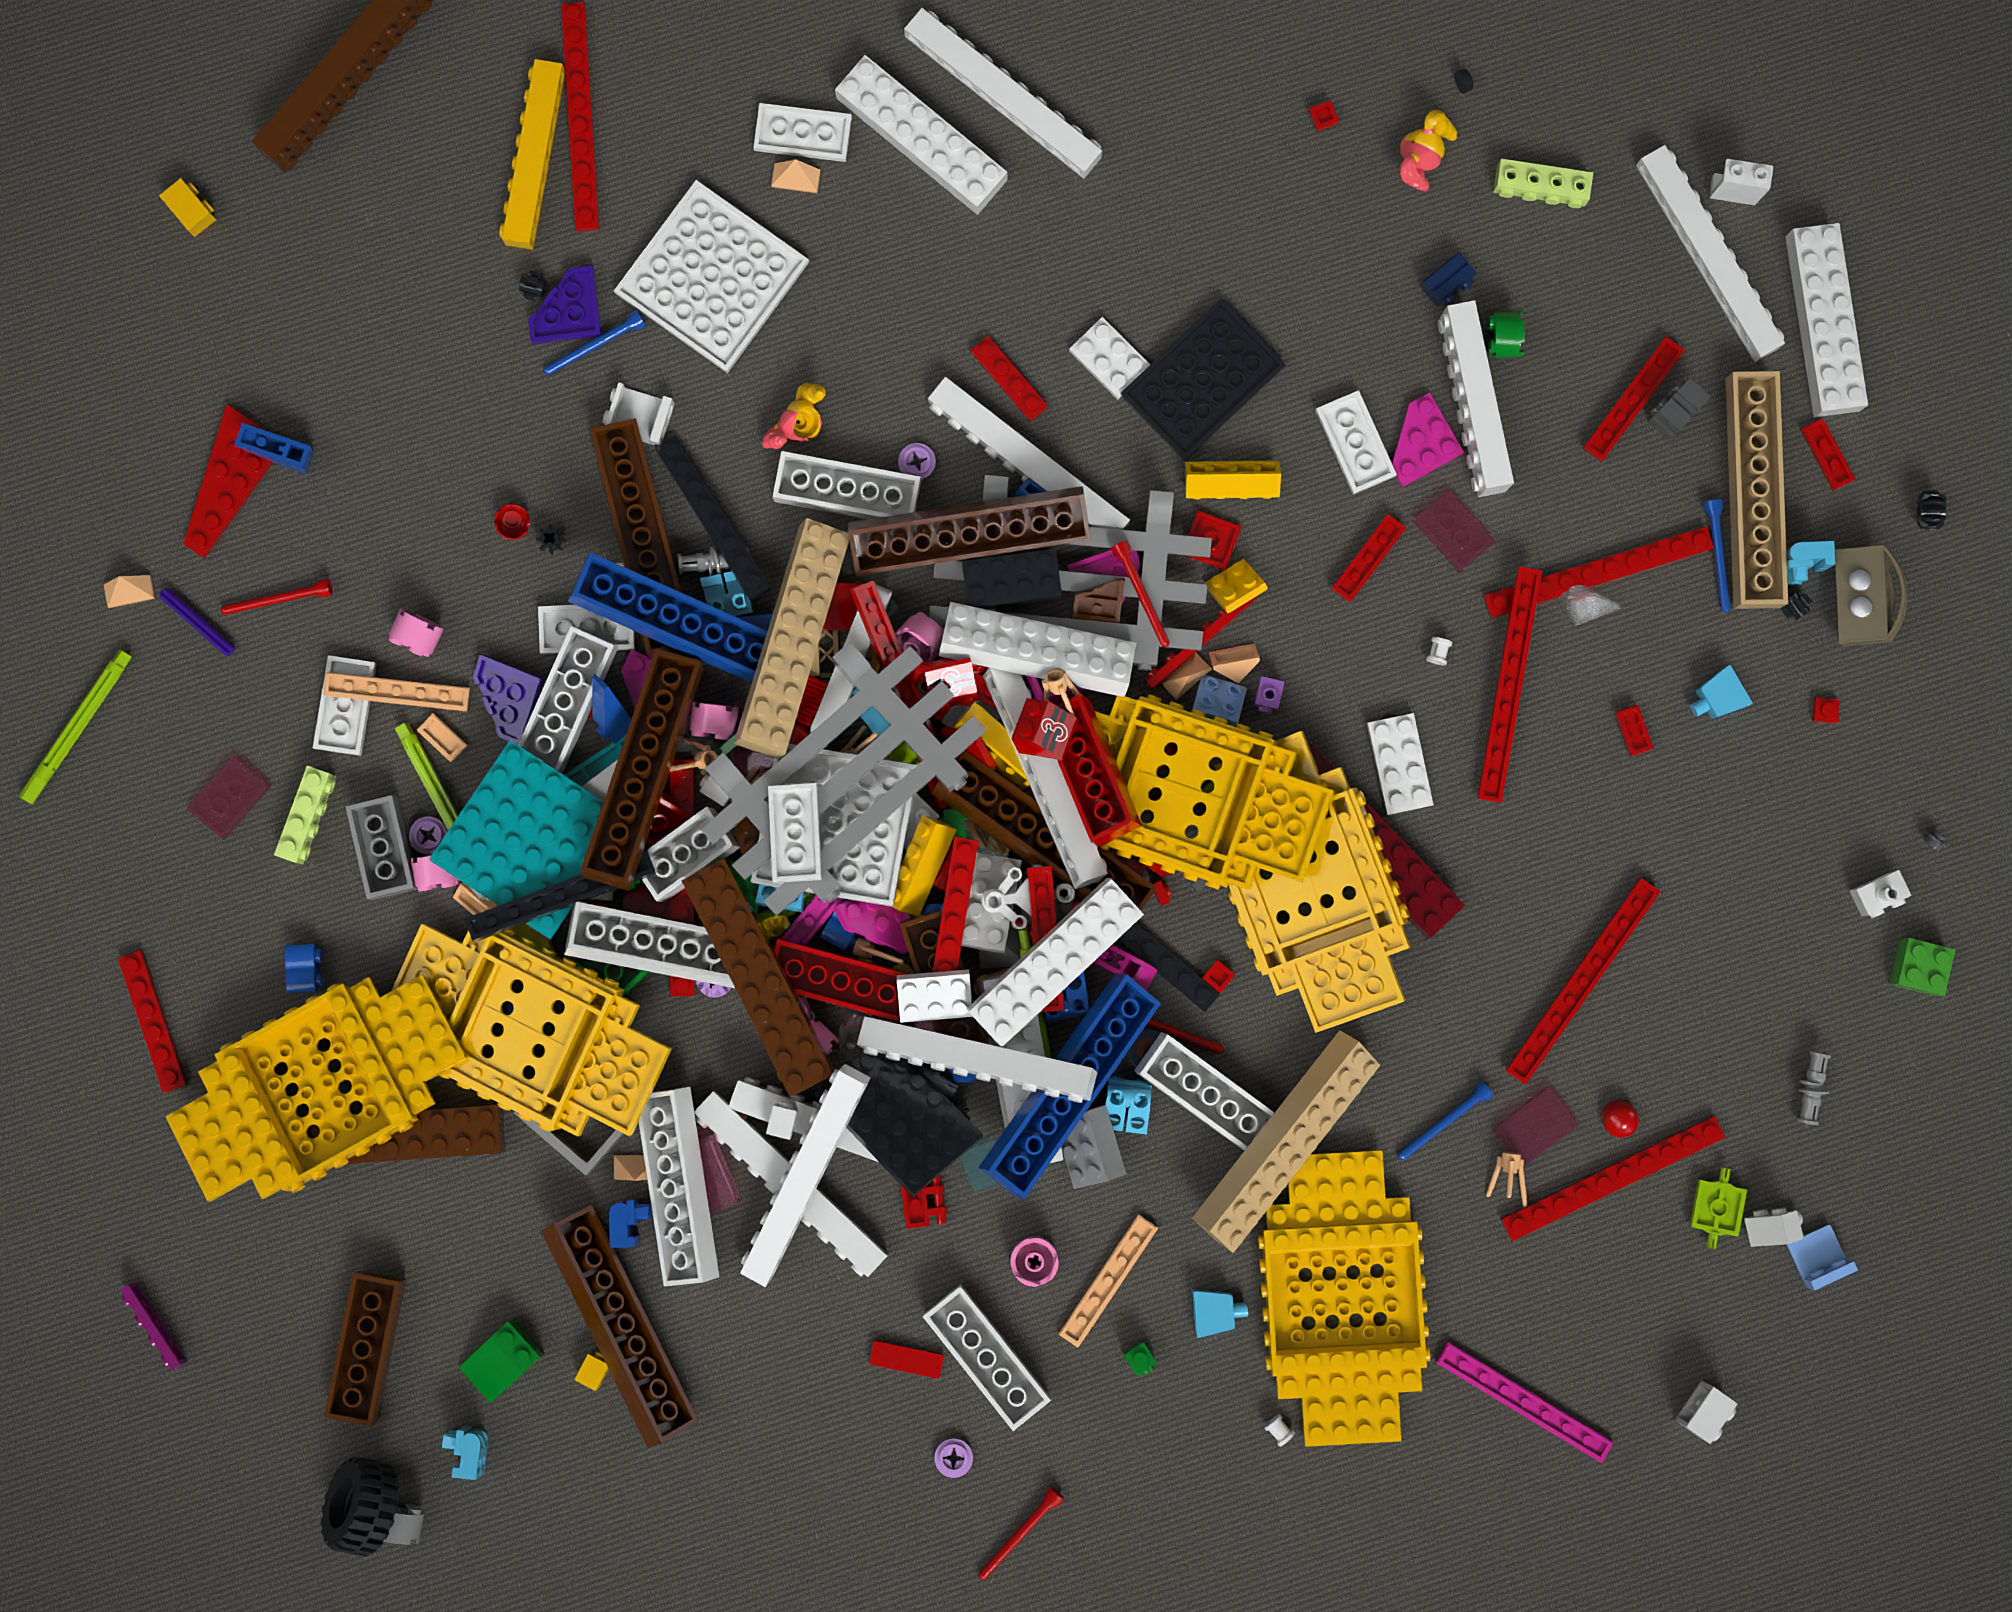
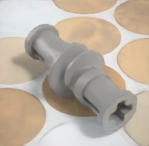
(707, 561)
(1814, 1088)

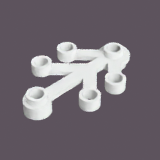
(1020, 897)

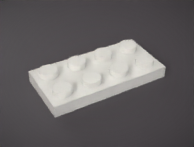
(802, 132)
(1355, 442)
(556, 621)
(343, 720)
(1399, 764)
(794, 833)
(982, 928)

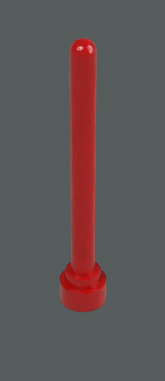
(1122, 552)
(321, 588)
(1185, 1036)
(1051, 1499)

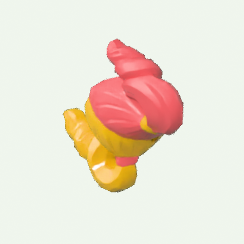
(1427, 149)
(801, 410)

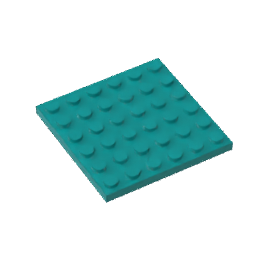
(520, 833)

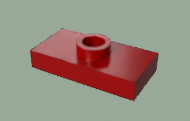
(1634, 730)

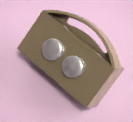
(1867, 595)

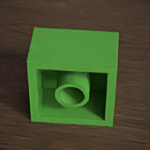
(1922, 967)

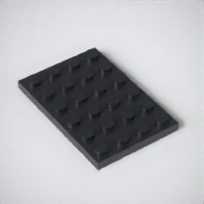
(1202, 379)
(907, 1121)

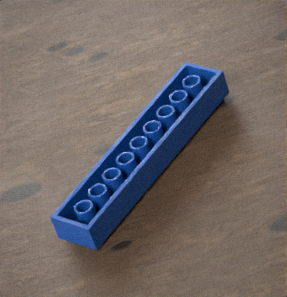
(668, 616)
(1047, 1121)

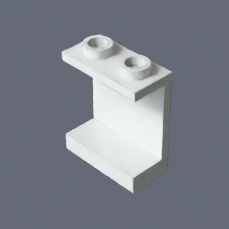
(1741, 182)
(650, 412)

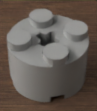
(406, 1525)

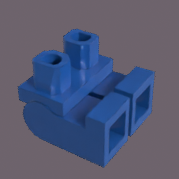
(1074, 1001)
(621, 1221)

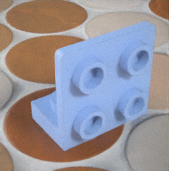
(1220, 699)
(1820, 1258)

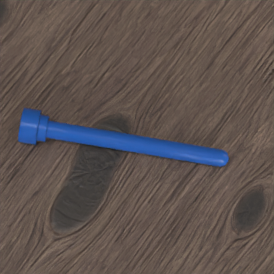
(633, 322)
(1713, 510)
(1480, 1094)

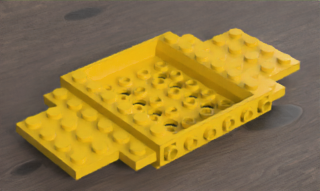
(1251, 816)
(1338, 951)
(590, 1062)
(251, 1125)
(1346, 1372)

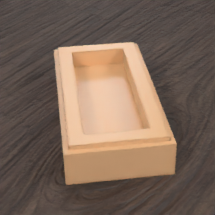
(442, 737)

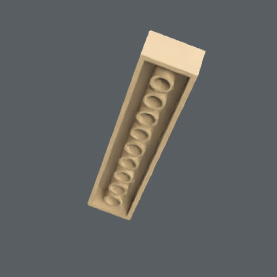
(1756, 490)
(792, 639)
(1286, 1141)

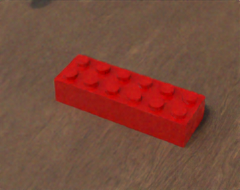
(1095, 778)
(840, 979)

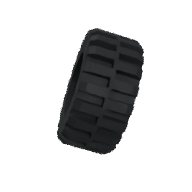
(360, 1506)

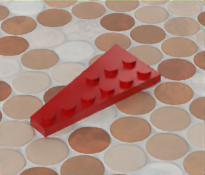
(226, 484)

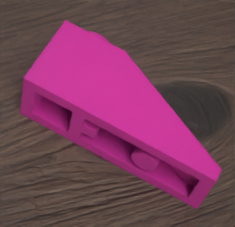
(1121, 962)

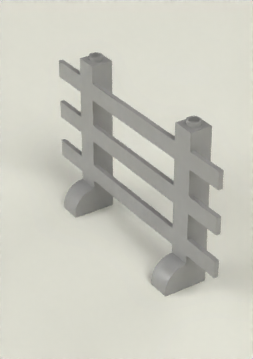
(1156, 546)
(904, 725)

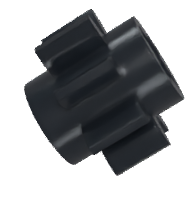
(532, 285)
(548, 545)
(1797, 605)

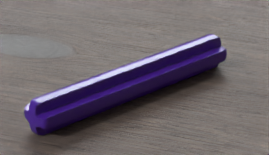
(197, 622)

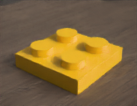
(1236, 586)

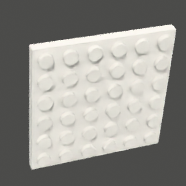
(711, 276)
(872, 866)

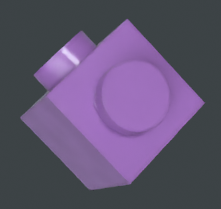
(1268, 695)

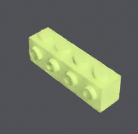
(1543, 183)
(305, 815)

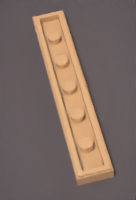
(396, 691)
(1108, 1280)

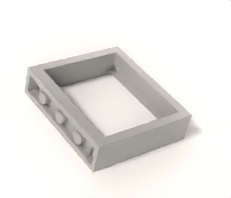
(569, 1152)

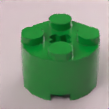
(1506, 334)

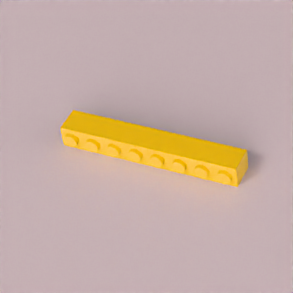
(533, 154)

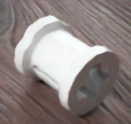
(1439, 651)
(1279, 1430)

